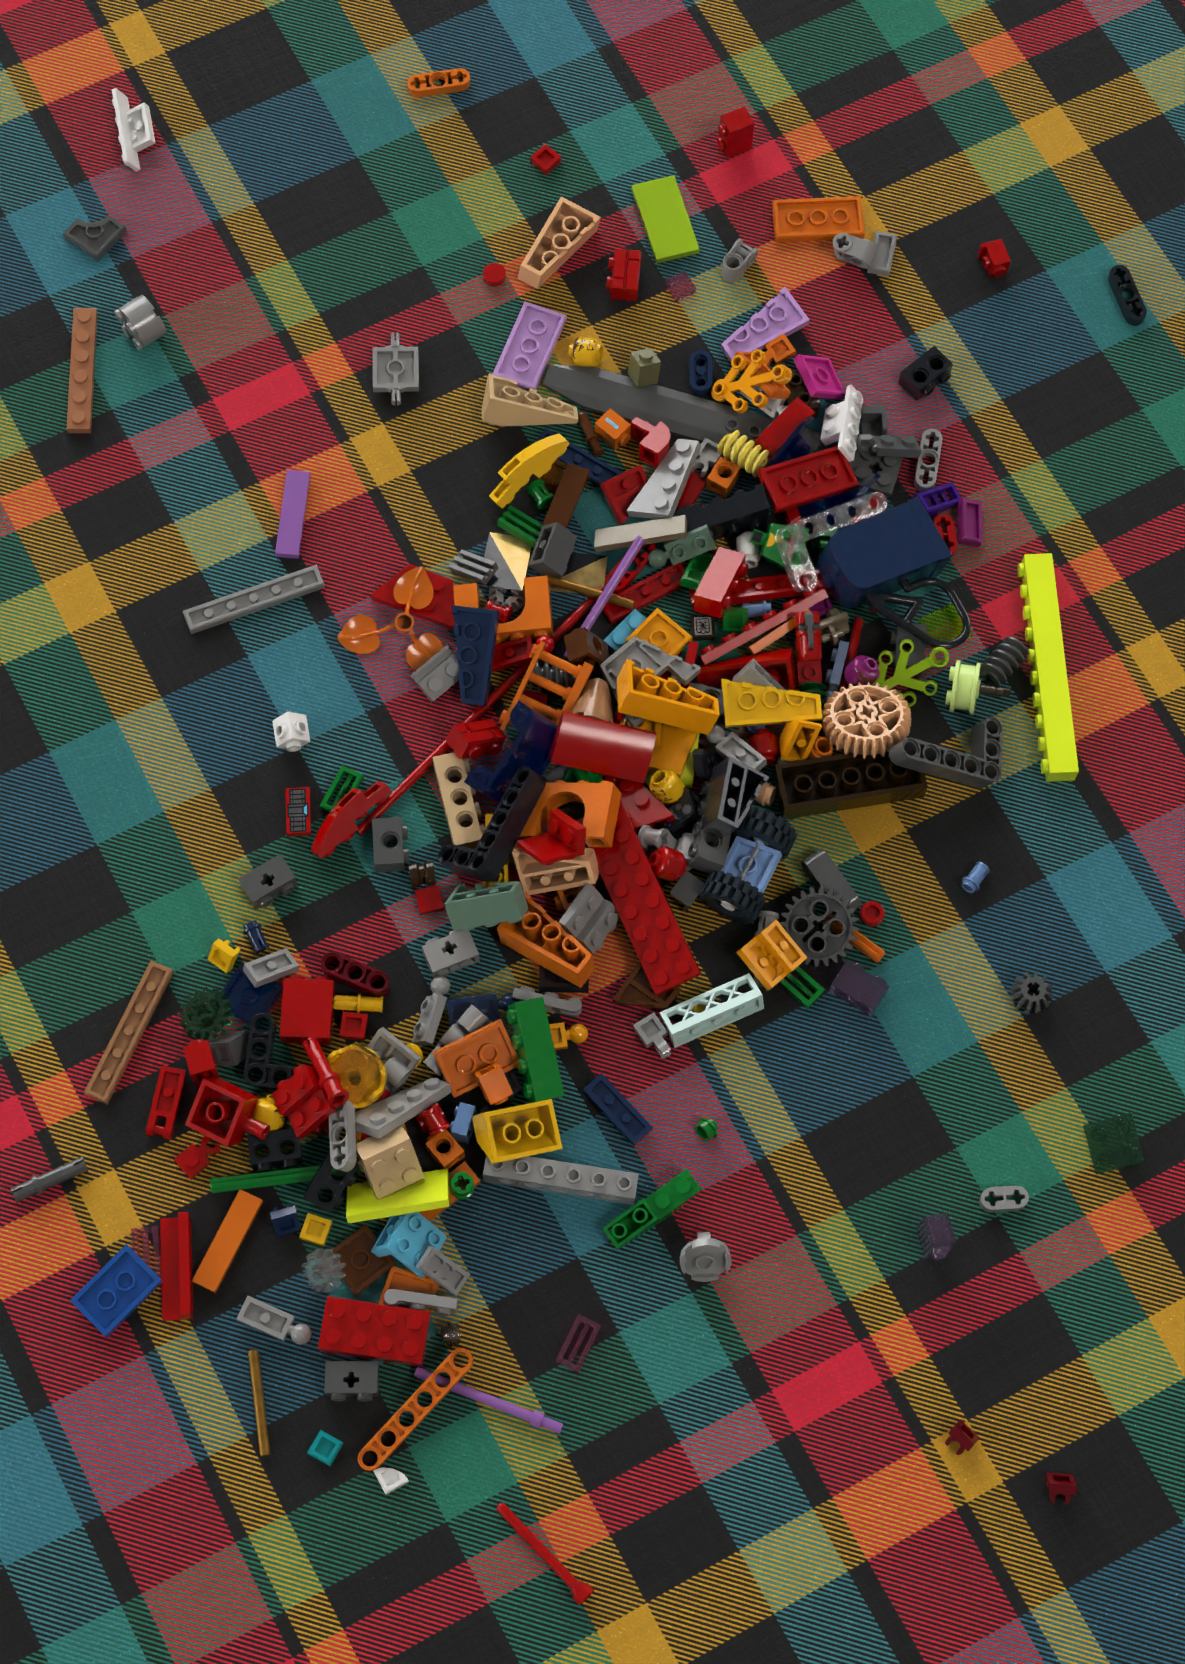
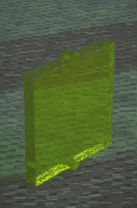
(944, 624)

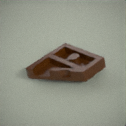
(638, 992)

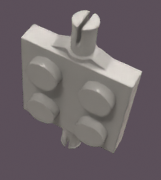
(395, 369)

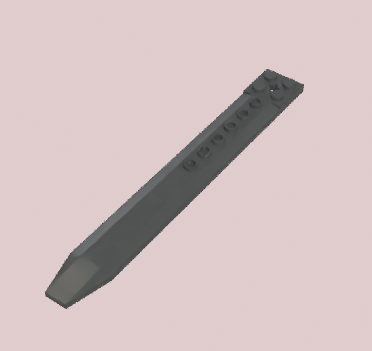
(691, 415)

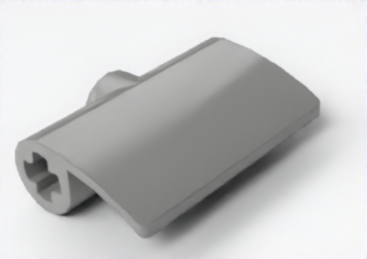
(469, 1022)

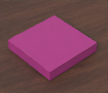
(819, 377)

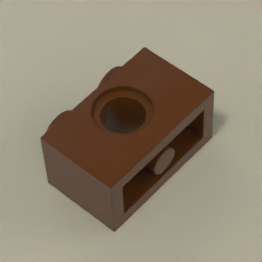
(586, 647)

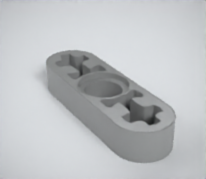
(934, 453)
(343, 1153)

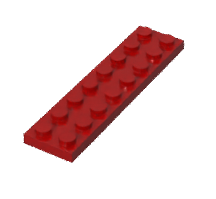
(644, 909)

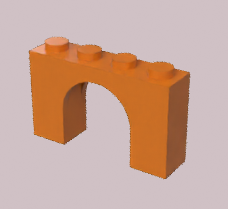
(534, 619)
(600, 804)

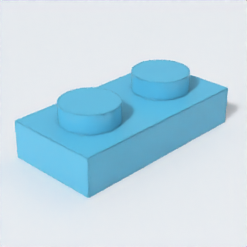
(617, 637)

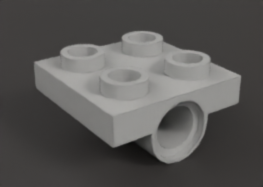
(398, 1057)

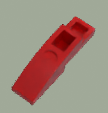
(340, 823)

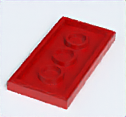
(807, 479)

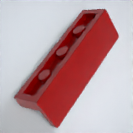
(176, 1267)

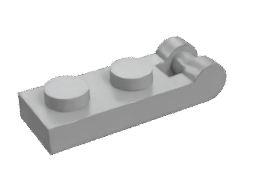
(552, 1002)
(420, 1301)

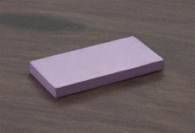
(530, 345)

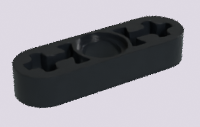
(1126, 304)

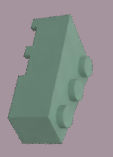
(485, 905)

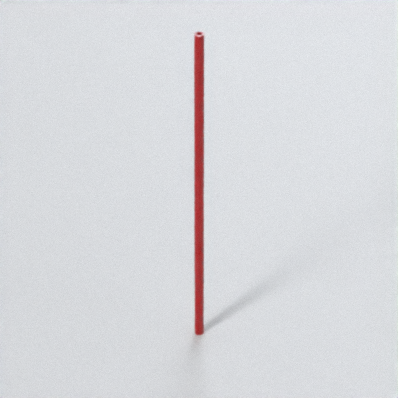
(474, 716)

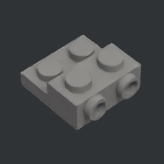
(590, 918)

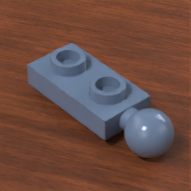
(833, 676)

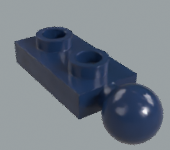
(486, 1003)

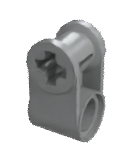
(854, 250)
(740, 258)
(653, 839)

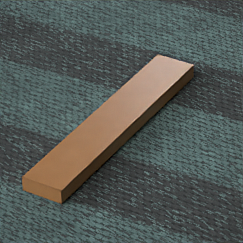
(128, 1032)

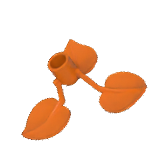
(413, 590)

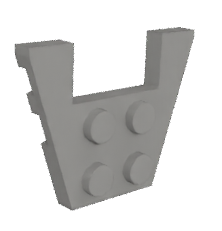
(645, 656)

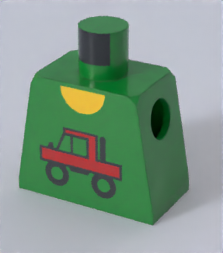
(769, 549)

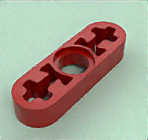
(629, 577)

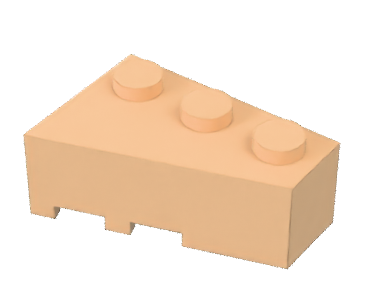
(558, 876)

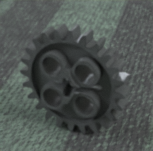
(834, 943)

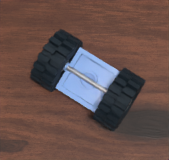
(749, 866)

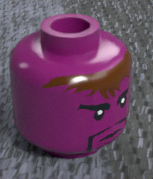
(862, 670)

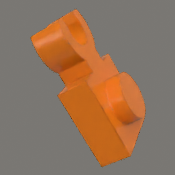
(779, 350)

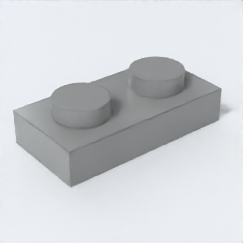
(270, 967)

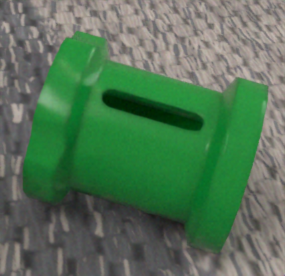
(540, 494)
(468, 1181)

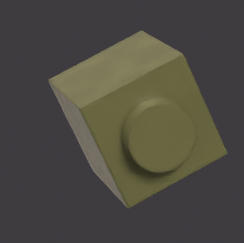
(644, 367)

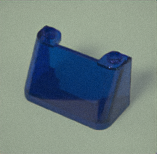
(528, 749)

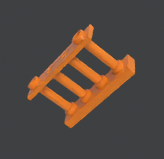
(569, 694)

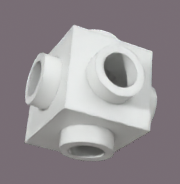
(291, 731)

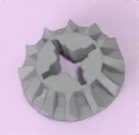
(515, 602)

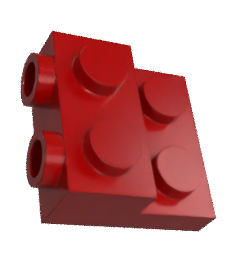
(302, 1100)

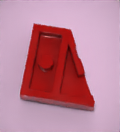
(622, 491)

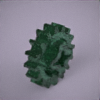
(206, 1014)

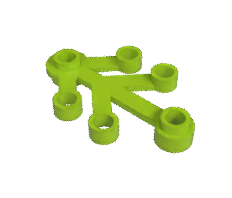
(903, 676)

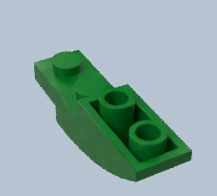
(652, 1210)

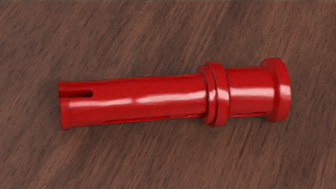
(329, 1080)

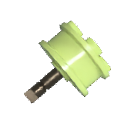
(967, 687)

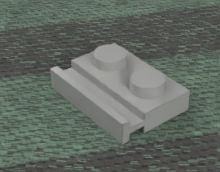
(437, 674)

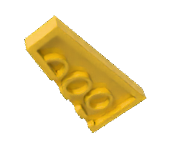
(761, 705)

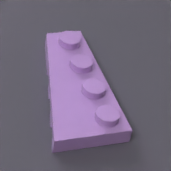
(777, 317)

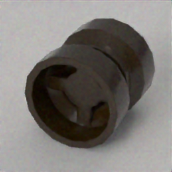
(422, 874)

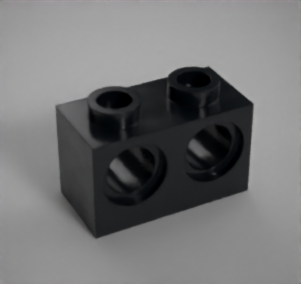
(922, 371)
(274, 1143)
(325, 1179)

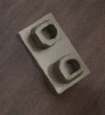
(834, 626)

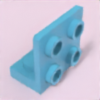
(407, 1239)

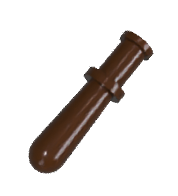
(592, 438)

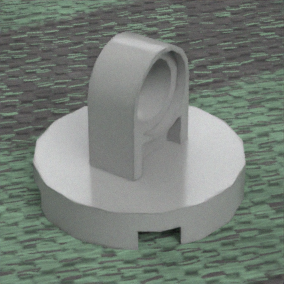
(705, 1258)

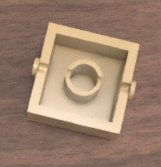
(389, 1162)

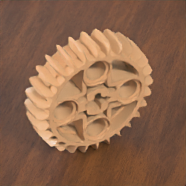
(874, 713)

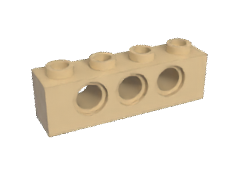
(451, 766)

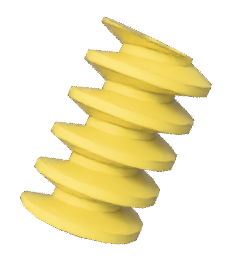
(743, 452)

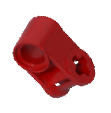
(432, 1120)

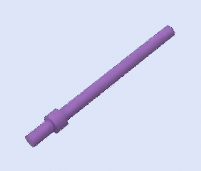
(612, 584)
(535, 1418)

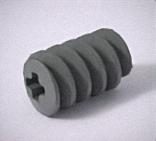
(1002, 661)
(554, 674)

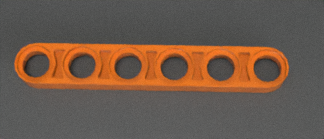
(411, 1405)

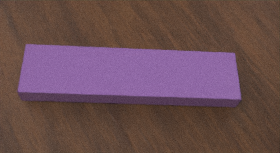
(292, 514)

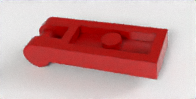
(166, 1101)

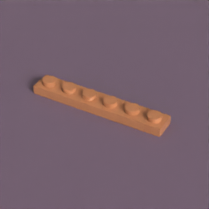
(82, 370)

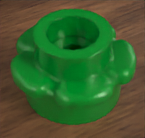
(706, 1129)

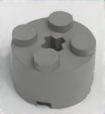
(140, 322)

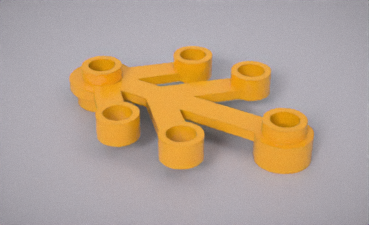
(747, 381)

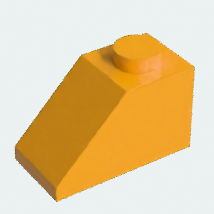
(798, 739)

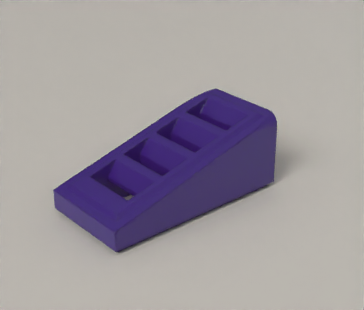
(938, 506)

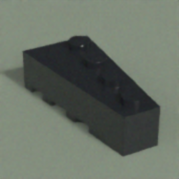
(730, 515)

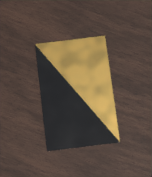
(512, 559)
(584, 570)

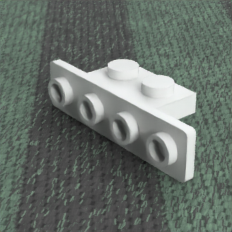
(134, 128)
(842, 423)

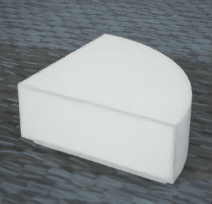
(390, 1479)

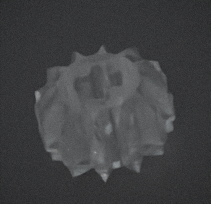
(323, 1270)

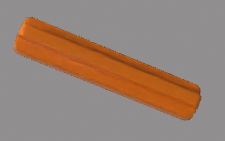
(863, 944)

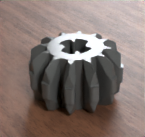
(1037, 1000)

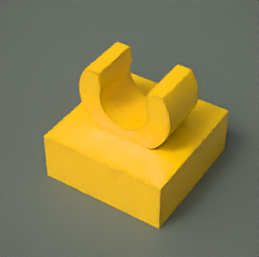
(223, 955)

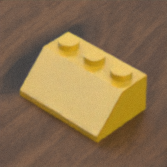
(518, 1131)

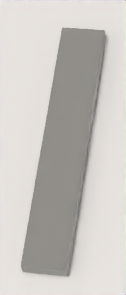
(253, 599)

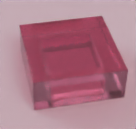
(680, 286)

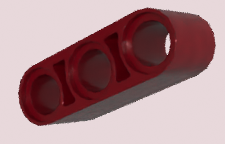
(349, 965)

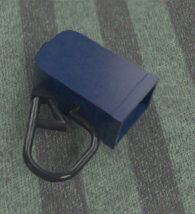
(889, 555)

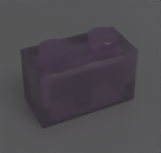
(859, 987)
(936, 1236)

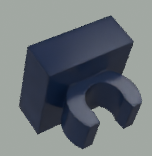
(285, 1220)

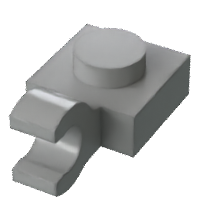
(652, 1033)

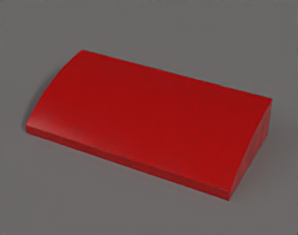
(602, 747)

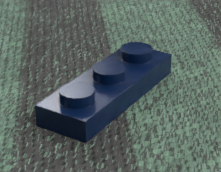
(617, 1109)

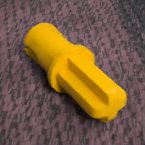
(358, 1003)

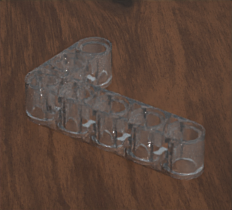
(821, 527)

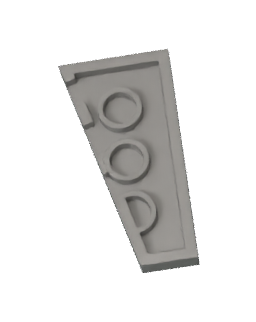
(665, 486)
(397, 1109)

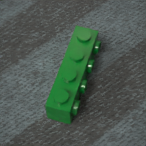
(535, 1050)

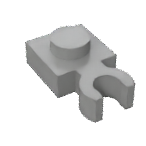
(706, 457)

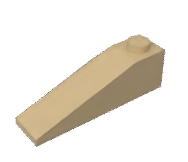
(512, 406)

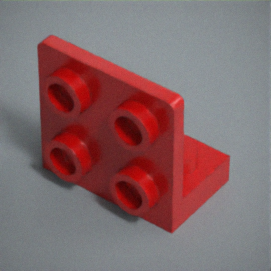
(562, 842)

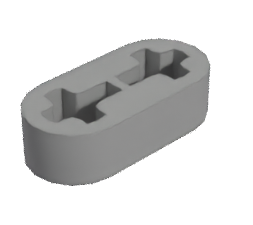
(1003, 1193)

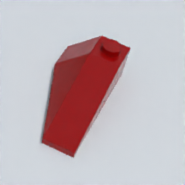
(776, 662)

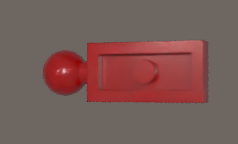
(517, 652)

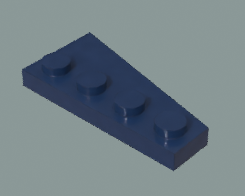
(475, 640)

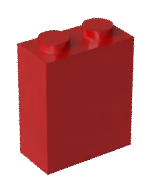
(307, 1010)

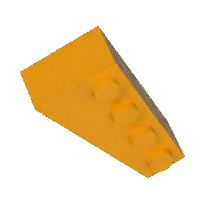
(664, 701)

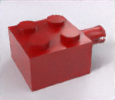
(225, 1112)

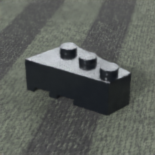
(730, 796)

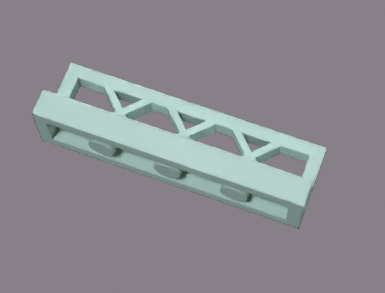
(721, 1014)

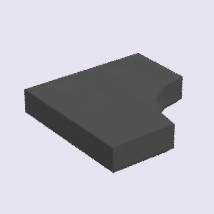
(96, 237)

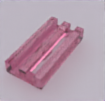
(154, 1230)
(568, 1363)

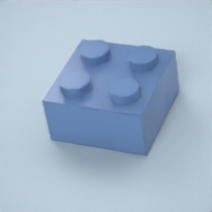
(463, 1126)

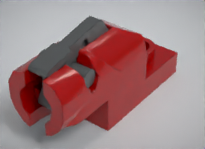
(808, 647)

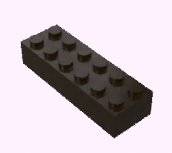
(843, 784)

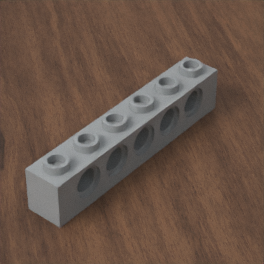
(564, 1178)

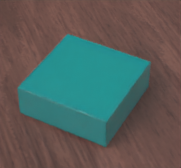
(325, 1448)

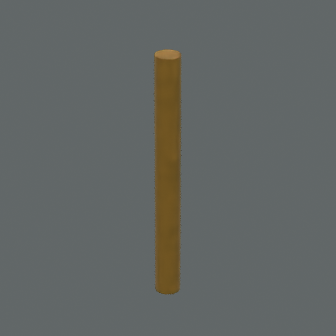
(589, 591)
(259, 1404)

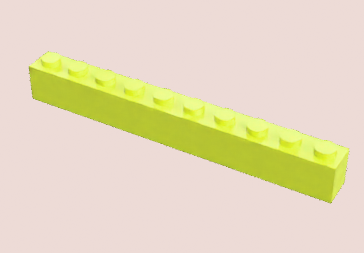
(1049, 668)

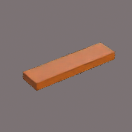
(227, 1241)

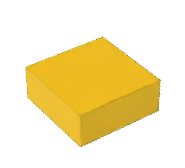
(315, 1229)

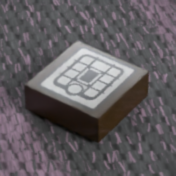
(702, 627)

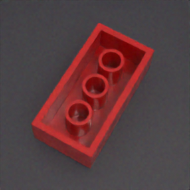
(374, 1331)

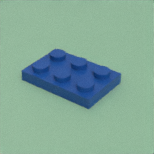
(116, 1291)

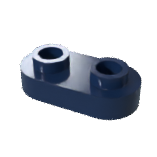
(700, 374)

